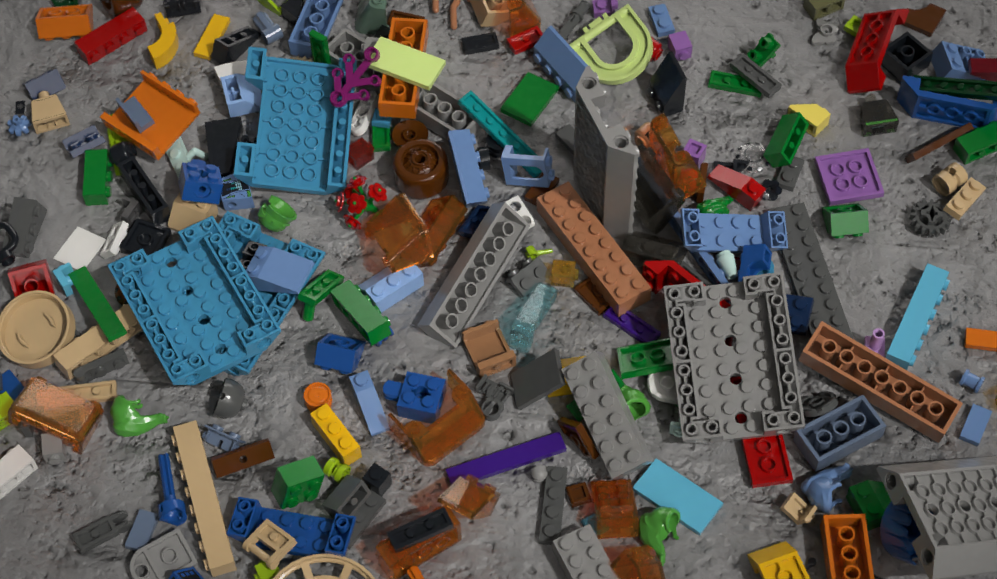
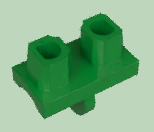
(764, 50)

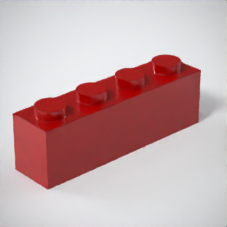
(111, 36)

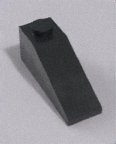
(233, 45)

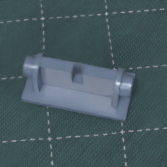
(215, 435)

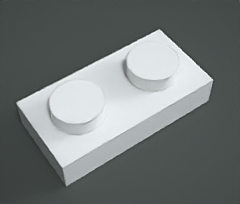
(114, 239)

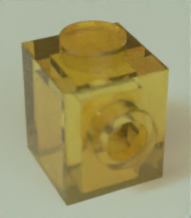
(564, 273)

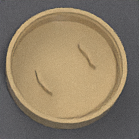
(35, 328)

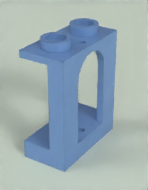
(509, 163)

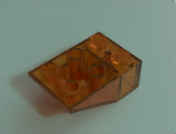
(614, 509)

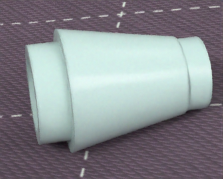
(727, 263)

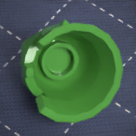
(276, 215)

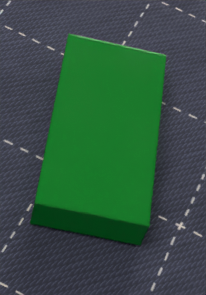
(381, 139)

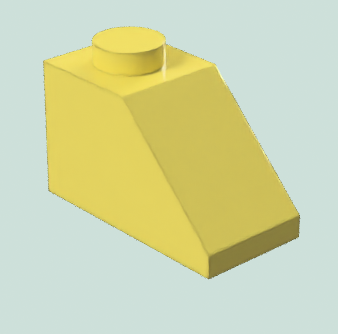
(814, 114)

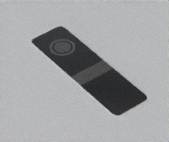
(20, 108)

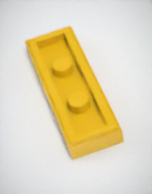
(214, 30)

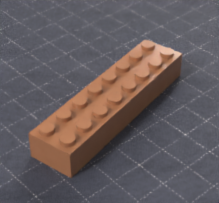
(593, 249)
(880, 381)

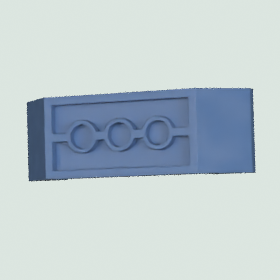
(732, 231)

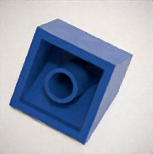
(339, 353)

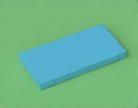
(670, 489)

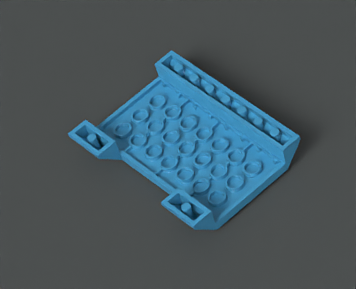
(300, 132)

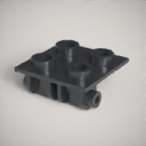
(181, 7)

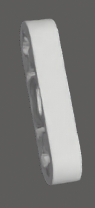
(360, 123)

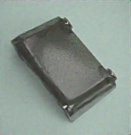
(655, 194)

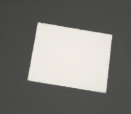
(80, 248)

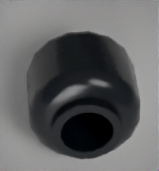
(121, 152)

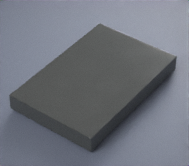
(538, 379)

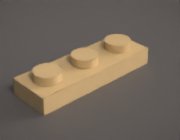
(964, 198)

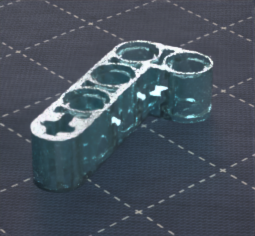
(531, 317)

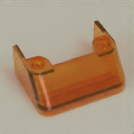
(445, 433)

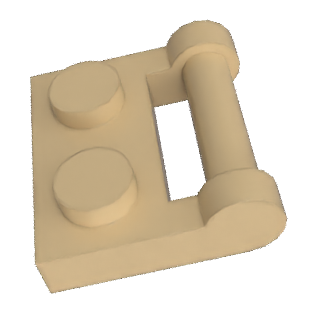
(273, 538)

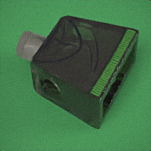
(877, 117)

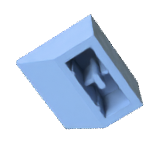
(240, 95)

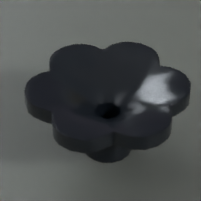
(773, 192)

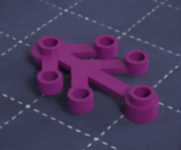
(353, 79)

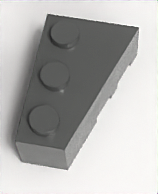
(26, 219)

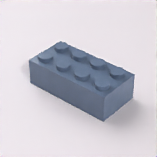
(839, 433)

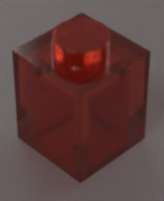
(360, 153)

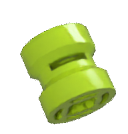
(335, 469)

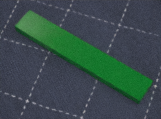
(97, 304)

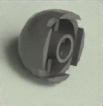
(230, 399)

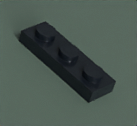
(420, 530)

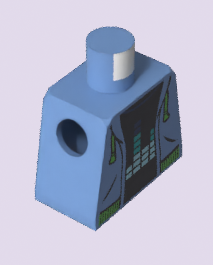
(236, 194)

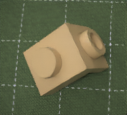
(798, 510)

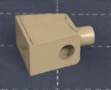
(48, 113)

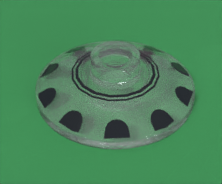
(757, 162)

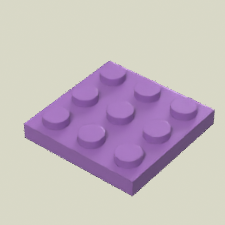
(849, 176)

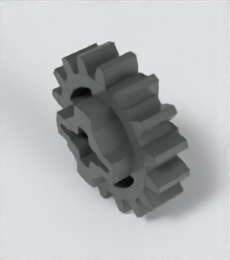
(930, 218)

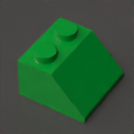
(846, 220)
(869, 499)

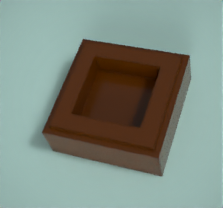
(578, 494)

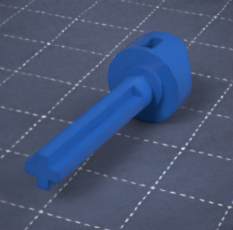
(171, 508)

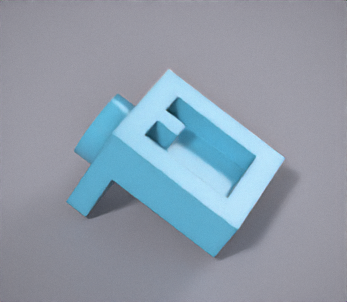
(63, 279)

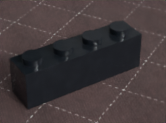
(144, 191)

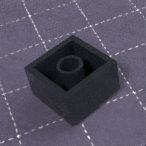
(906, 56)

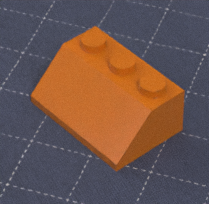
(64, 21)

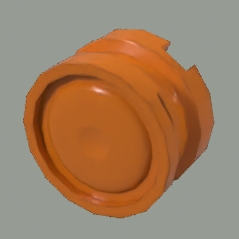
(317, 395)

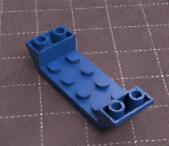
(943, 108)
(311, 533)

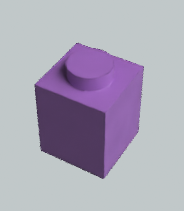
(680, 45)

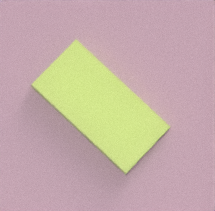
(407, 63)

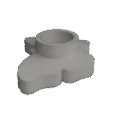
(825, 33)

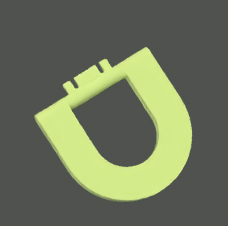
(634, 64)

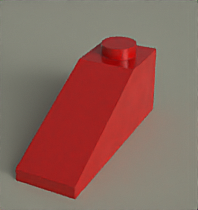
(738, 186)

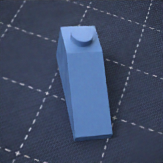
(369, 403)

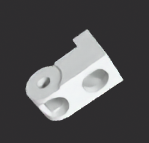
(520, 208)

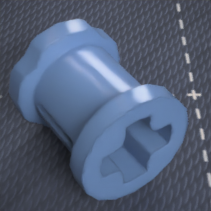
(971, 381)

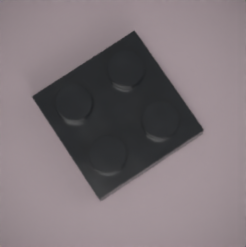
(146, 236)

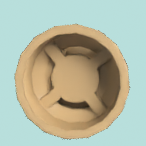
(949, 179)

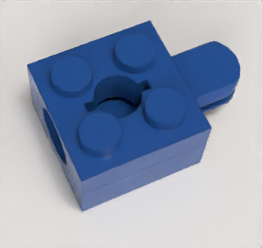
(200, 182)
(413, 403)

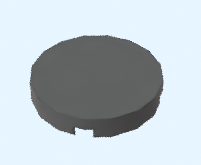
(819, 404)

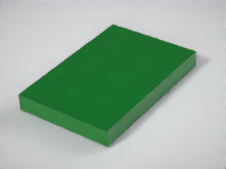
(529, 99)
(645, 358)

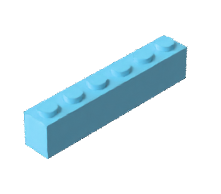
(917, 315)

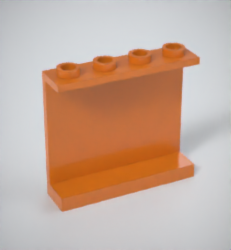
(168, 109)

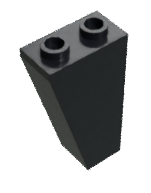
(222, 143)

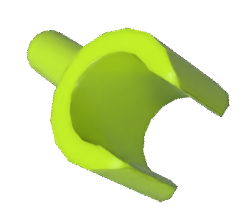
(531, 252)

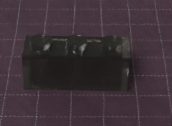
(647, 247)

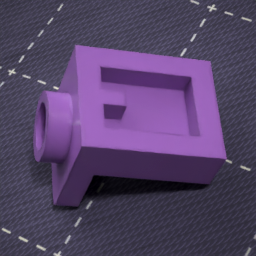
(604, 6)

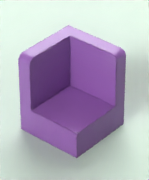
(697, 151)

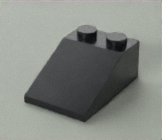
(668, 86)

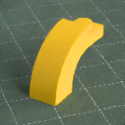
(167, 45)

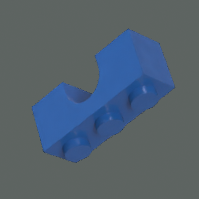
(753, 260)

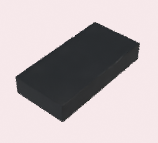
(480, 43)

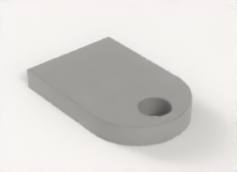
(163, 556)

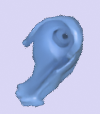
(821, 484)

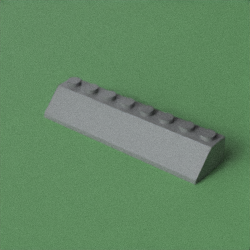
(474, 274)

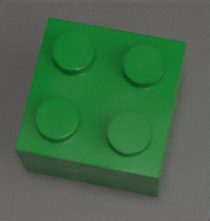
(297, 482)

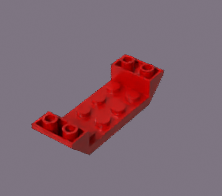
(869, 48)
(671, 273)

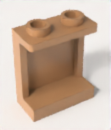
(488, 348)

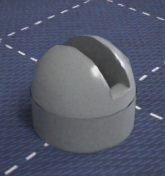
(539, 473)

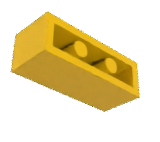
(335, 435)

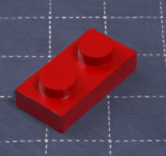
(524, 40)

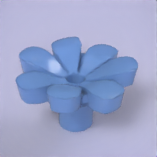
(18, 125)

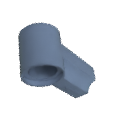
(269, 31)

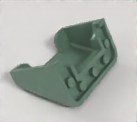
(370, 16)

